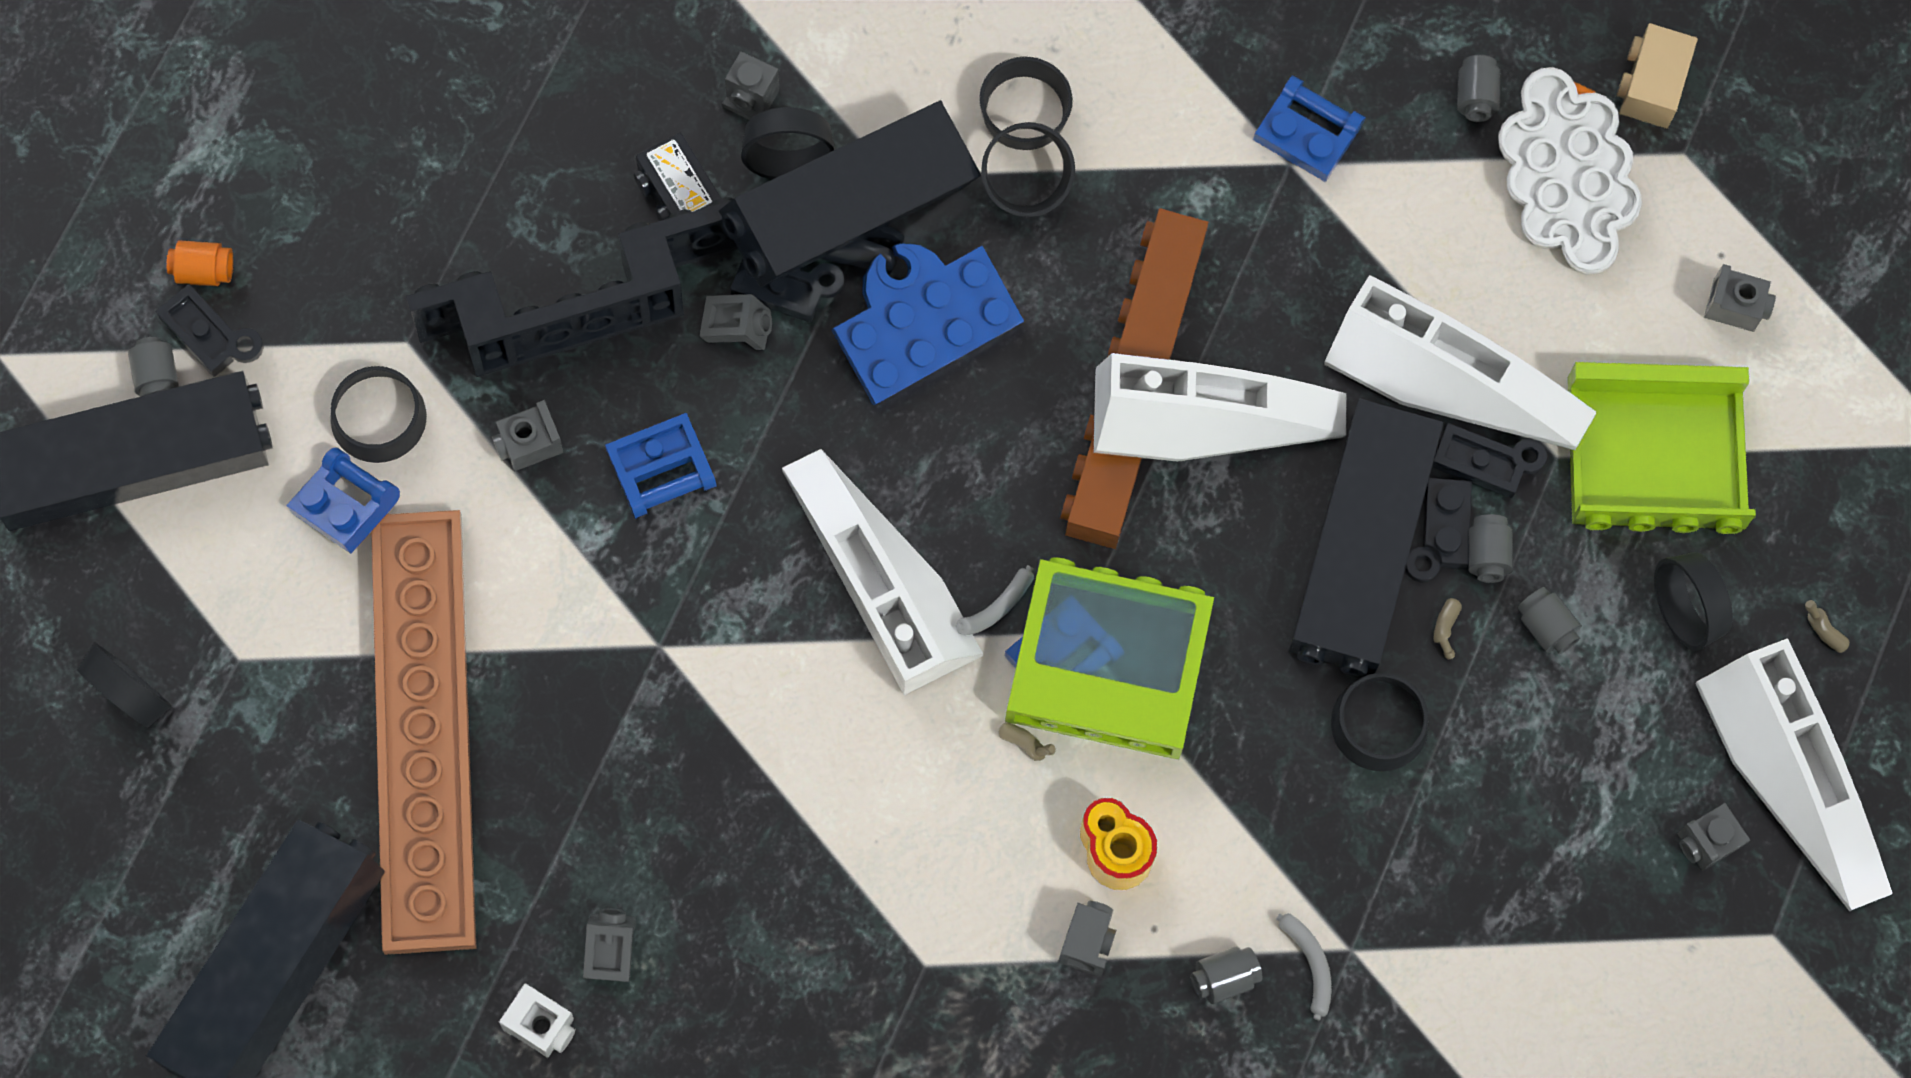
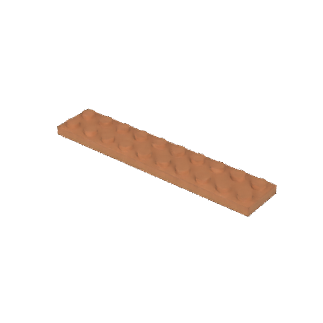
(423, 734)

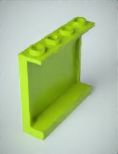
(1661, 448)

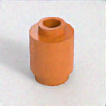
(200, 263)

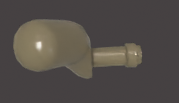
(1444, 624)
(1822, 626)
(1024, 739)

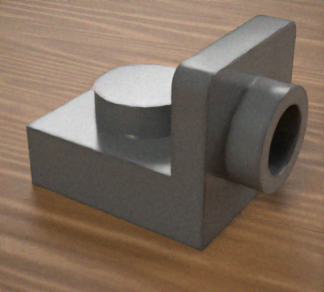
(736, 320)
(1712, 837)
(609, 945)

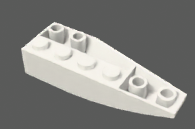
(1450, 369)
(1205, 410)
(884, 575)
(1796, 767)

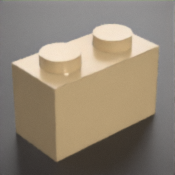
(1657, 75)

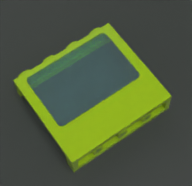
(1110, 658)

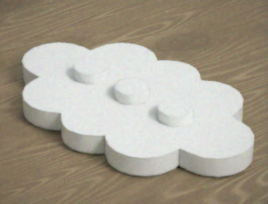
(1569, 170)

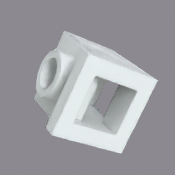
(529, 1008)

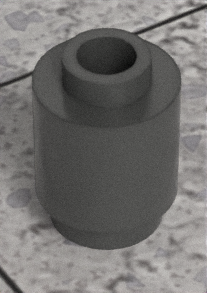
(1479, 88)
(152, 366)
(1490, 548)
(1549, 621)
(1226, 974)

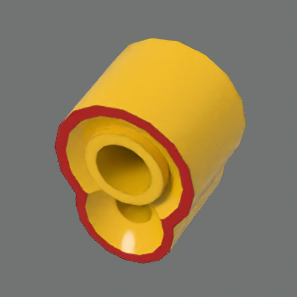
(1117, 844)

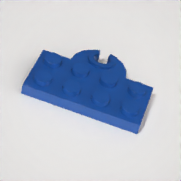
(924, 318)

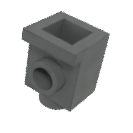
(750, 86)
(1728, 306)
(539, 446)
(1088, 937)

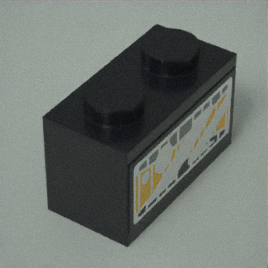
(674, 177)

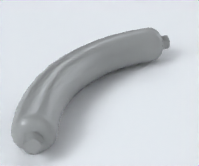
(1000, 606)
(1317, 962)

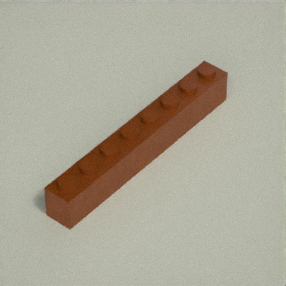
(1151, 332)

